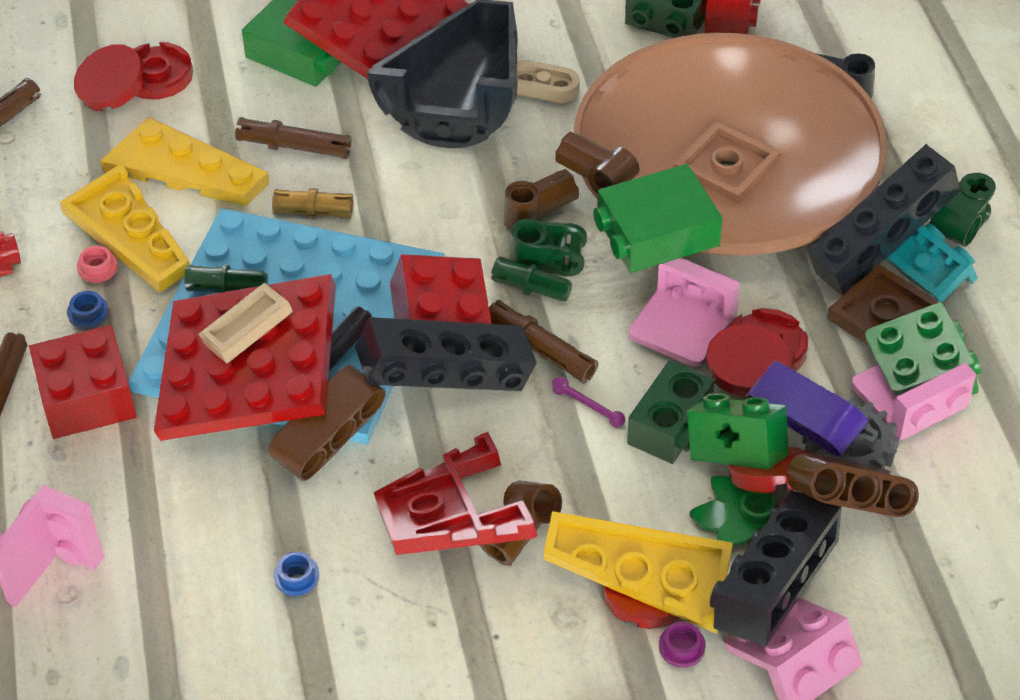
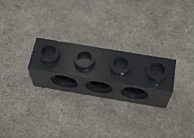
(884, 219)
(444, 354)
(775, 568)

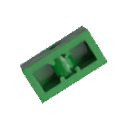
(738, 431)

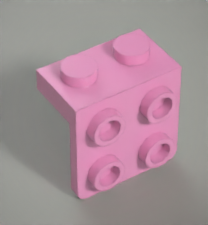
(686, 311)
(921, 405)
(805, 654)

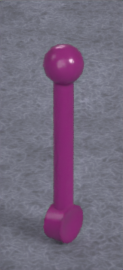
(561, 386)

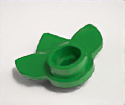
(733, 512)

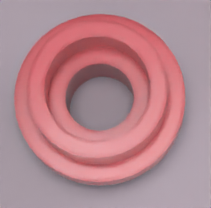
(96, 264)

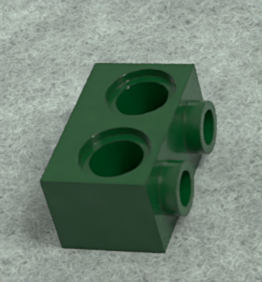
(666, 17)
(660, 418)

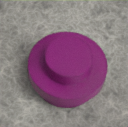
(682, 645)

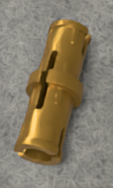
(313, 203)

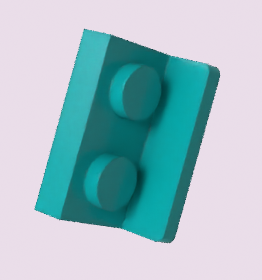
(933, 263)

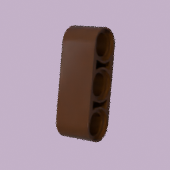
(311, 442)
(872, 489)

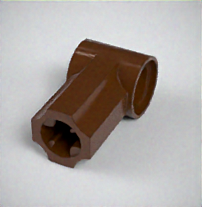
(596, 163)
(539, 198)
(540, 502)

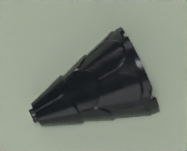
(454, 79)

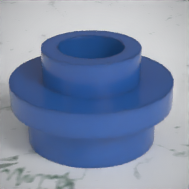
(87, 310)
(296, 564)

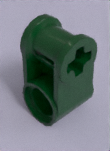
(967, 210)
(546, 246)

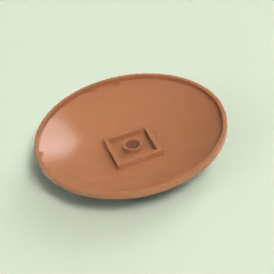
(787, 118)

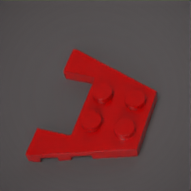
(435, 510)

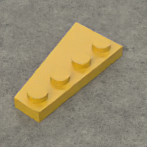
(185, 162)
(121, 220)
(644, 563)

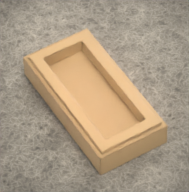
(245, 323)

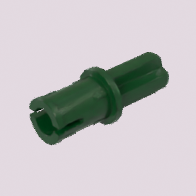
(221, 279)
(530, 279)

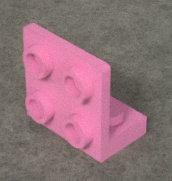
(46, 528)

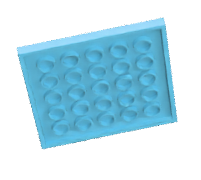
(288, 253)

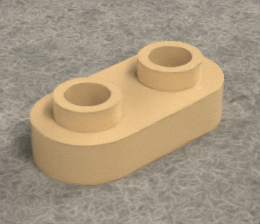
(547, 81)

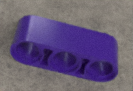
(811, 408)

